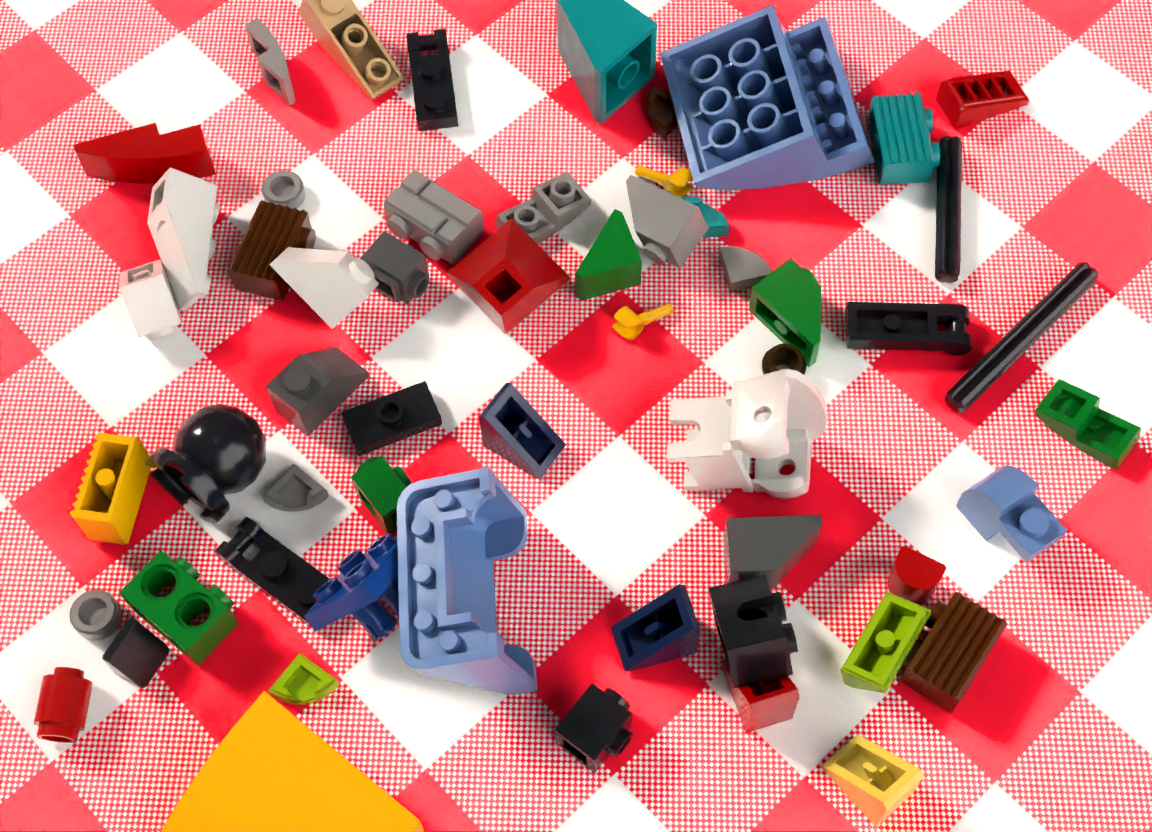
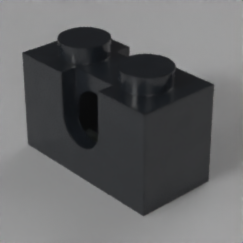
(753, 631)

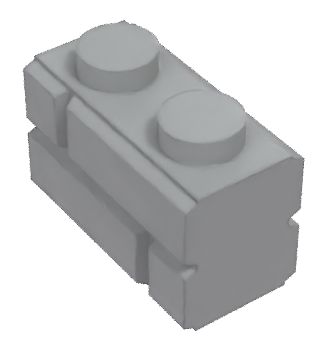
(433, 218)

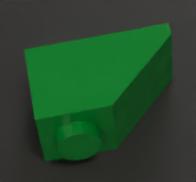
(790, 307)

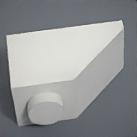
(326, 280)
(149, 300)

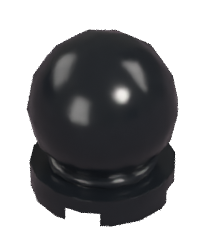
(213, 456)

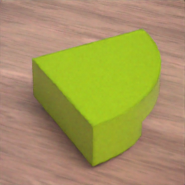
(303, 683)

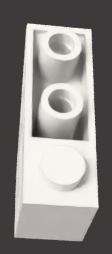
(181, 226)

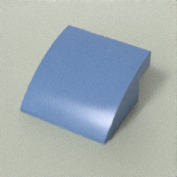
(765, 104)

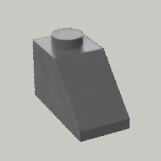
(314, 387)
(767, 545)

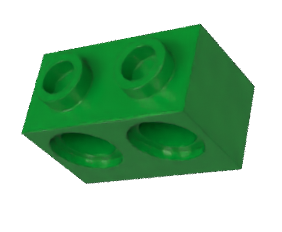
(174, 612)

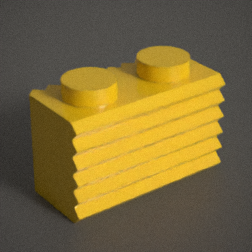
(112, 488)

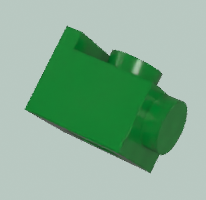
(379, 490)

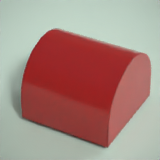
(915, 576)

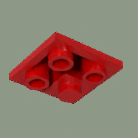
(508, 276)

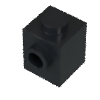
(596, 727)

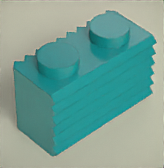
(902, 139)

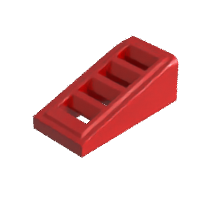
(962, 113)

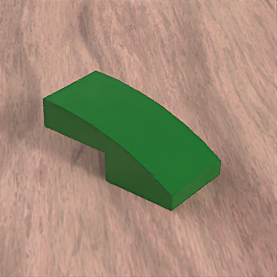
(1080, 421)

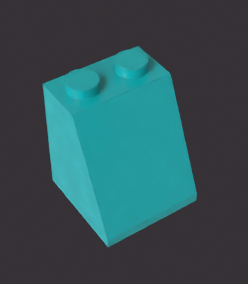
(606, 51)

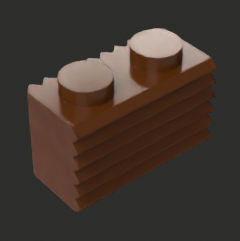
(267, 236)
(952, 651)

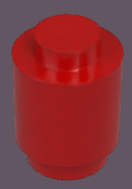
(62, 705)

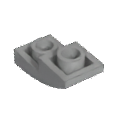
(549, 209)

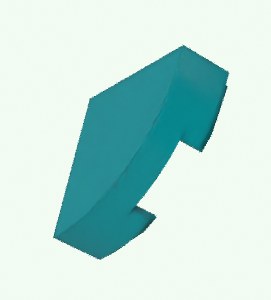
(715, 220)

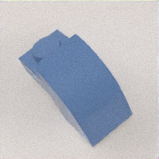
(1008, 506)

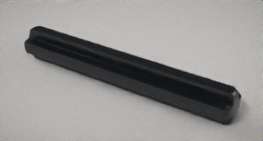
(948, 210)

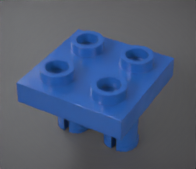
(358, 590)

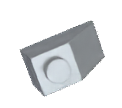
(664, 222)

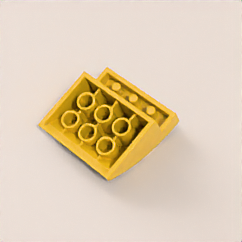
(283, 779)

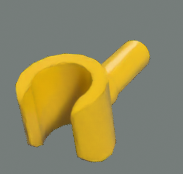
(675, 184)
(631, 324)

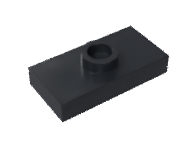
(391, 418)

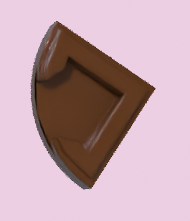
(661, 112)

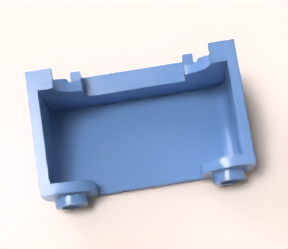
(446, 583)

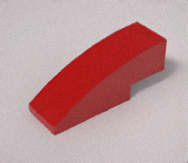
(145, 154)

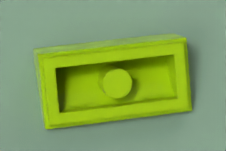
(884, 644)

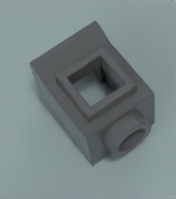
(397, 268)

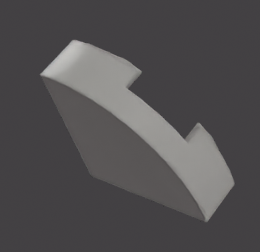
(742, 267)
(295, 491)

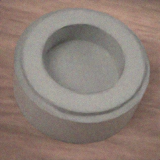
(284, 189)
(95, 615)

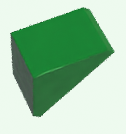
(611, 261)

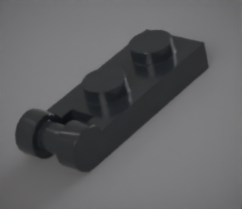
(432, 81)
(907, 327)
(273, 570)

